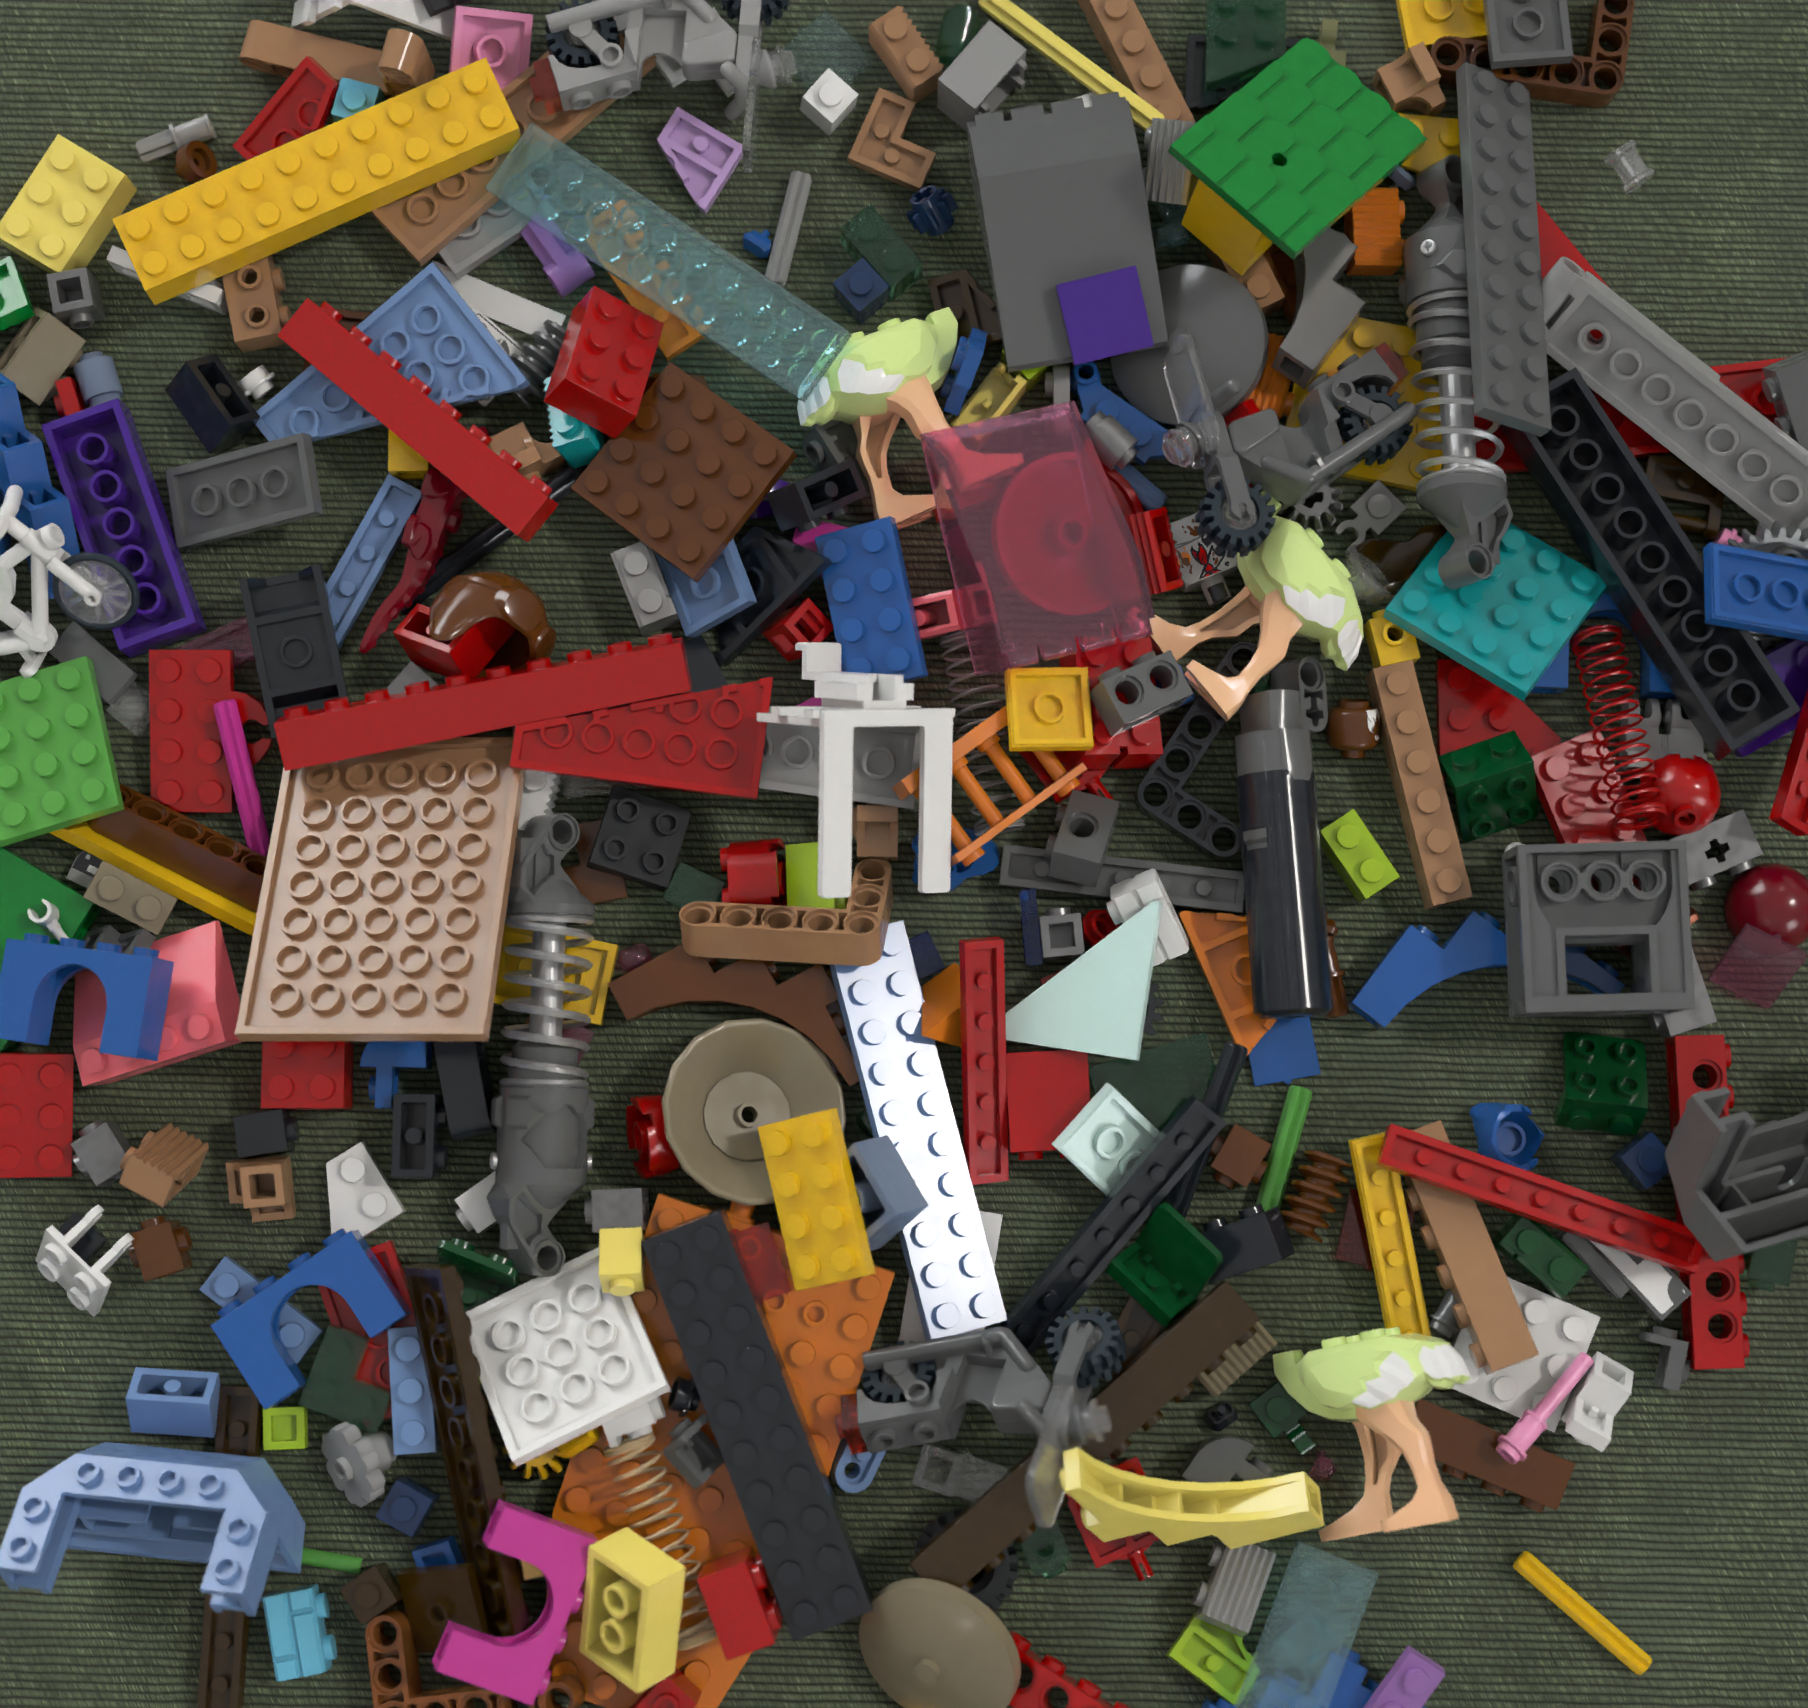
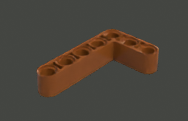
(409, 1692)

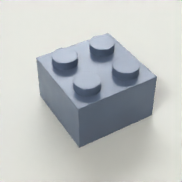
(884, 1189)

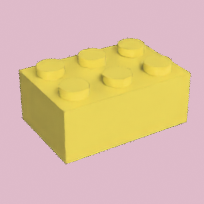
(65, 208)
(632, 1609)

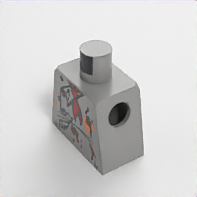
(1200, 564)

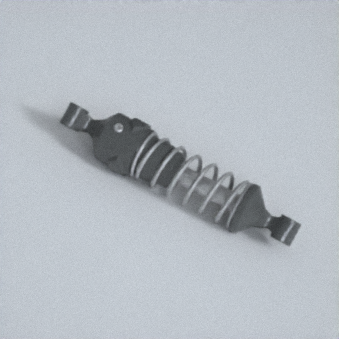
(1469, 491)

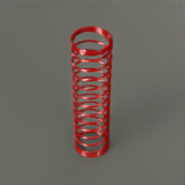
(1655, 807)

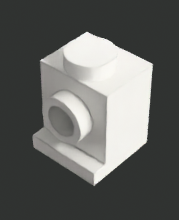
(634, 1422)

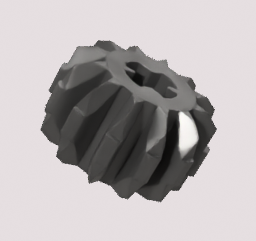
(1321, 511)

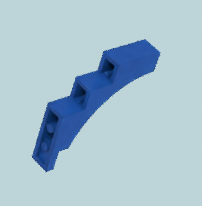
(26, 465)

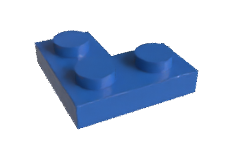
(965, 363)

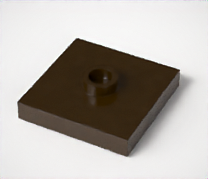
(442, 1595)

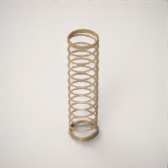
(688, 1637)

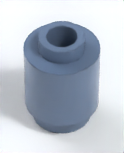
(97, 378)

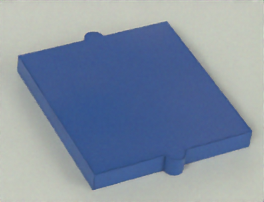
(1284, 1053)

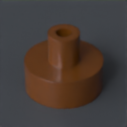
(195, 162)

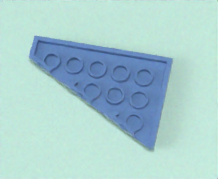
(432, 337)

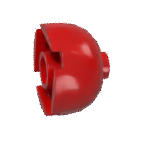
(1688, 791)
(647, 1133)

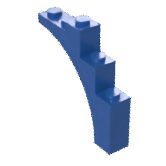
(1418, 963)

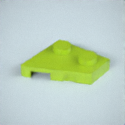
(1212, 1657)

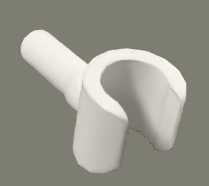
(50, 920)

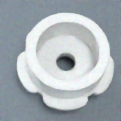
(257, 383)

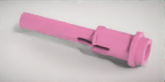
(1532, 1423)

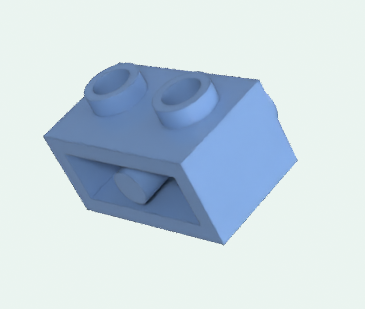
(173, 1402)

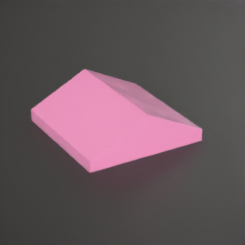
(492, 34)

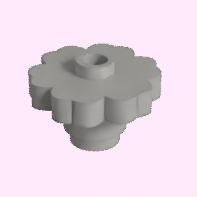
(358, 1461)

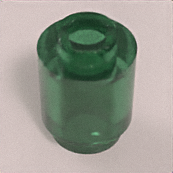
(956, 32)

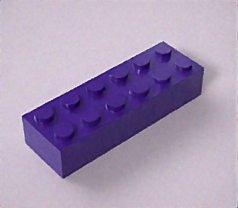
(125, 519)

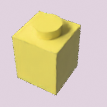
(621, 1261)

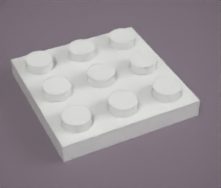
(1559, 1336)

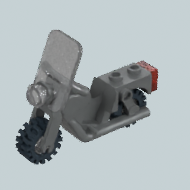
(1275, 457)
(921, 1404)

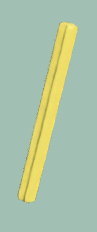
(1067, 57)

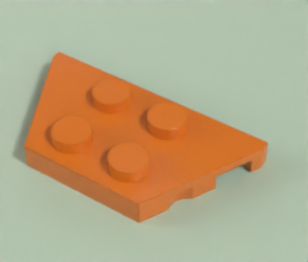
(1223, 956)

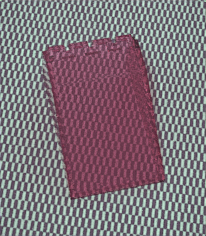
(1035, 539)

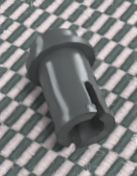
(1443, 1320)

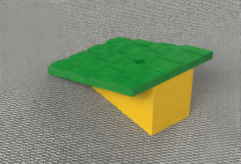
(1289, 156)

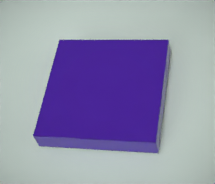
(1104, 315)

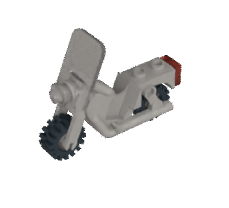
(590, 64)

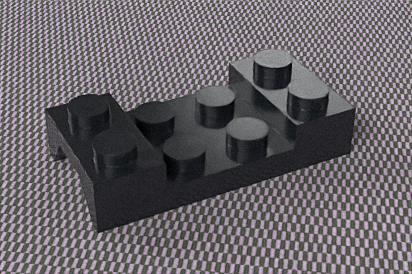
(293, 641)

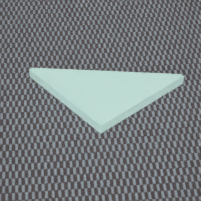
(1096, 999)

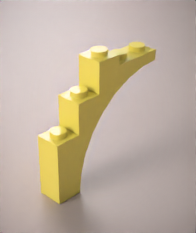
(1178, 1511)

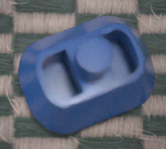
(757, 243)

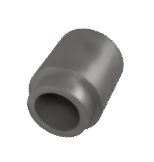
(1111, 441)

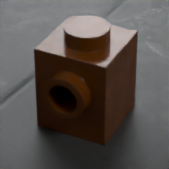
(1238, 1157)
(161, 1248)

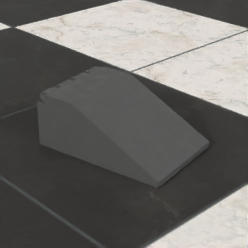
(1055, 206)

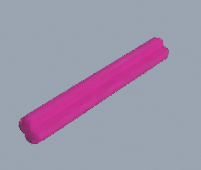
(242, 776)

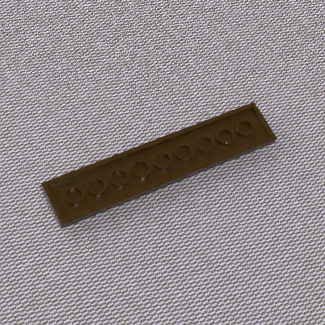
(465, 1437)

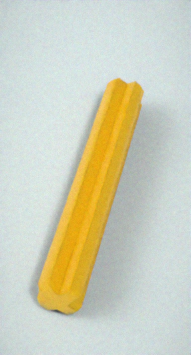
(1582, 1613)

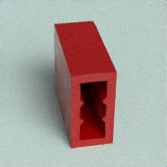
(1043, 1098)

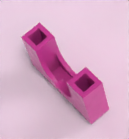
(520, 1663)

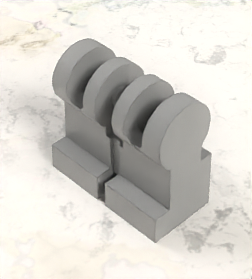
(1678, 738)

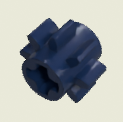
(932, 210)

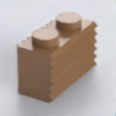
(905, 54)
(162, 1164)

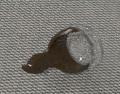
(1385, 565)

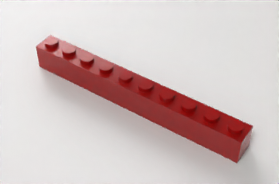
(483, 703)

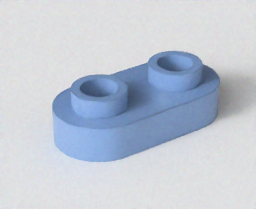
(864, 1470)

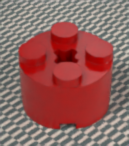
(754, 872)

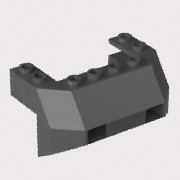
(1738, 1181)

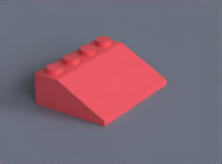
(198, 1012)

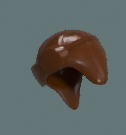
(494, 594)

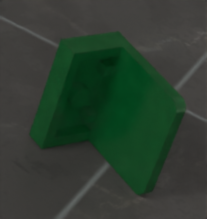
(1491, 785)
(1603, 1084)
(1166, 1265)
(481, 1276)

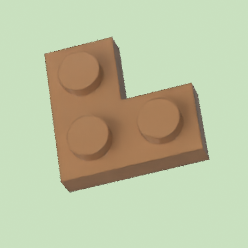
(881, 146)

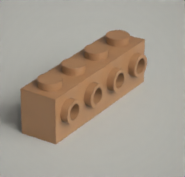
(256, 304)

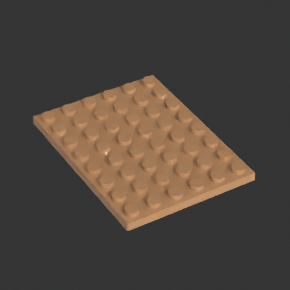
(385, 897)

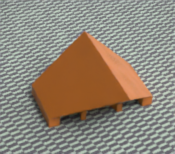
(942, 1007)

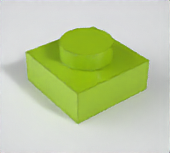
(285, 1428)

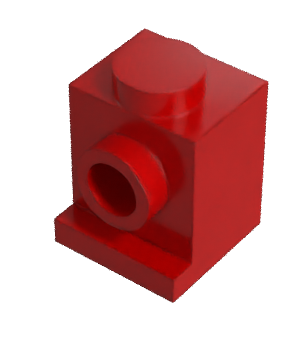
(797, 625)

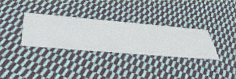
(501, 304)

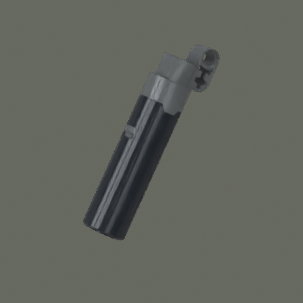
(1284, 843)

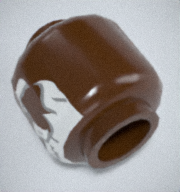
(1353, 727)

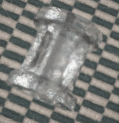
(1629, 166)

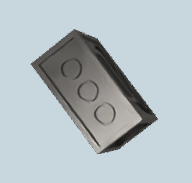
(1647, 919)

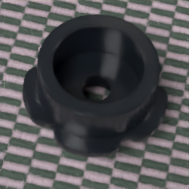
(683, 1396)

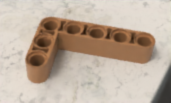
(396, 68)
(797, 933)

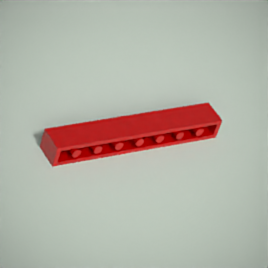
(419, 420)

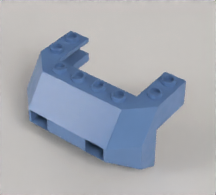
(161, 1507)

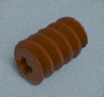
(1314, 1193)

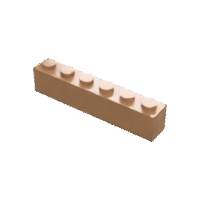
(1418, 785)
(1471, 1271)

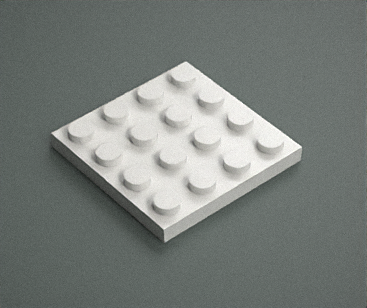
(562, 1358)

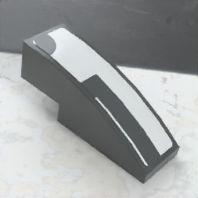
(1650, 1283)

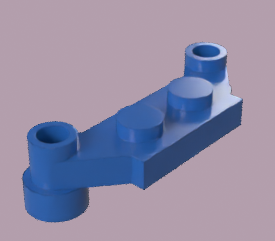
(1095, 397)

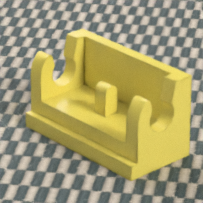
(993, 397)

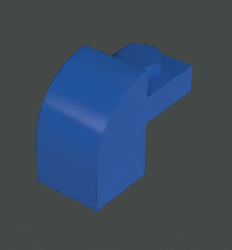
(388, 1059)

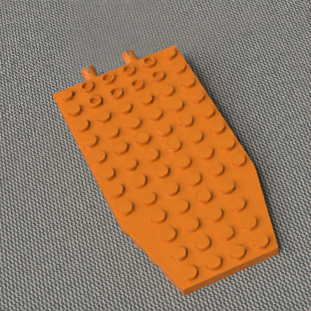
(822, 1347)

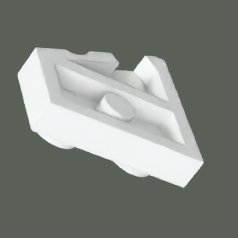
(359, 1192)

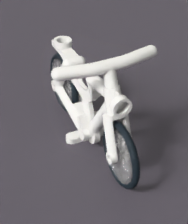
(85, 585)

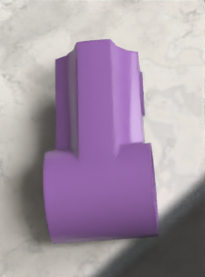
(561, 263)

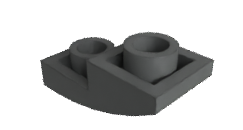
(111, 672)

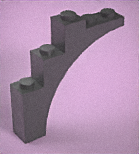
(1322, 307)

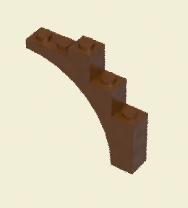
(686, 979)

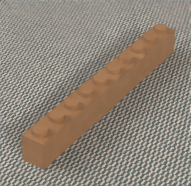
(1143, 71)

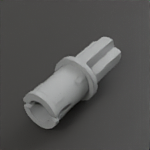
(172, 139)

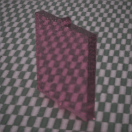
(1758, 966)

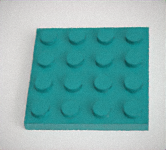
(1504, 624)

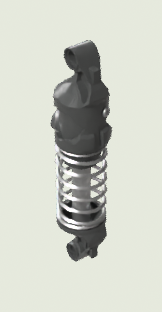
(544, 1100)

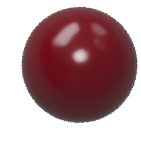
(1770, 899)

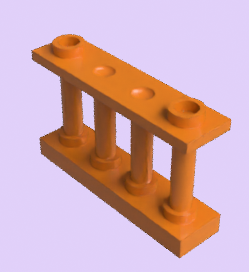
(986, 739)

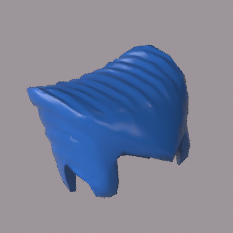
(1506, 1133)

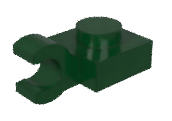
(1280, 1414)

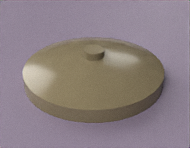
(938, 1647)

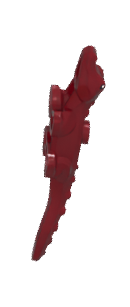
(425, 539)

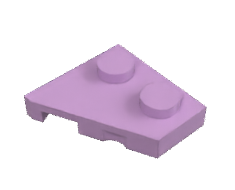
(699, 156)

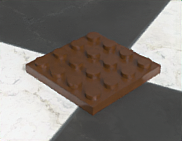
(684, 472)

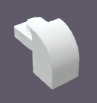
(1596, 1401)

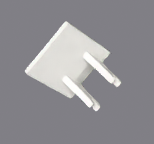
(58, 1262)

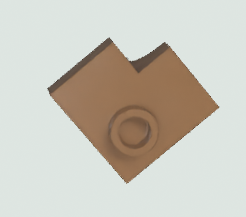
(1411, 83)
(535, 456)
(875, 831)
(262, 1186)

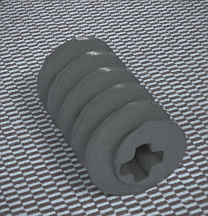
(539, 360)

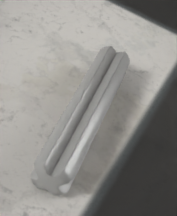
(788, 227)

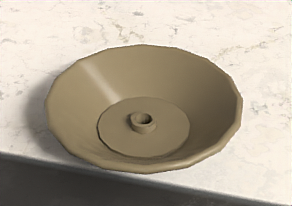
(734, 1069)

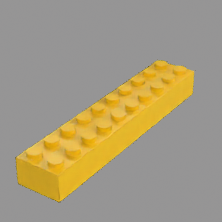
(318, 181)

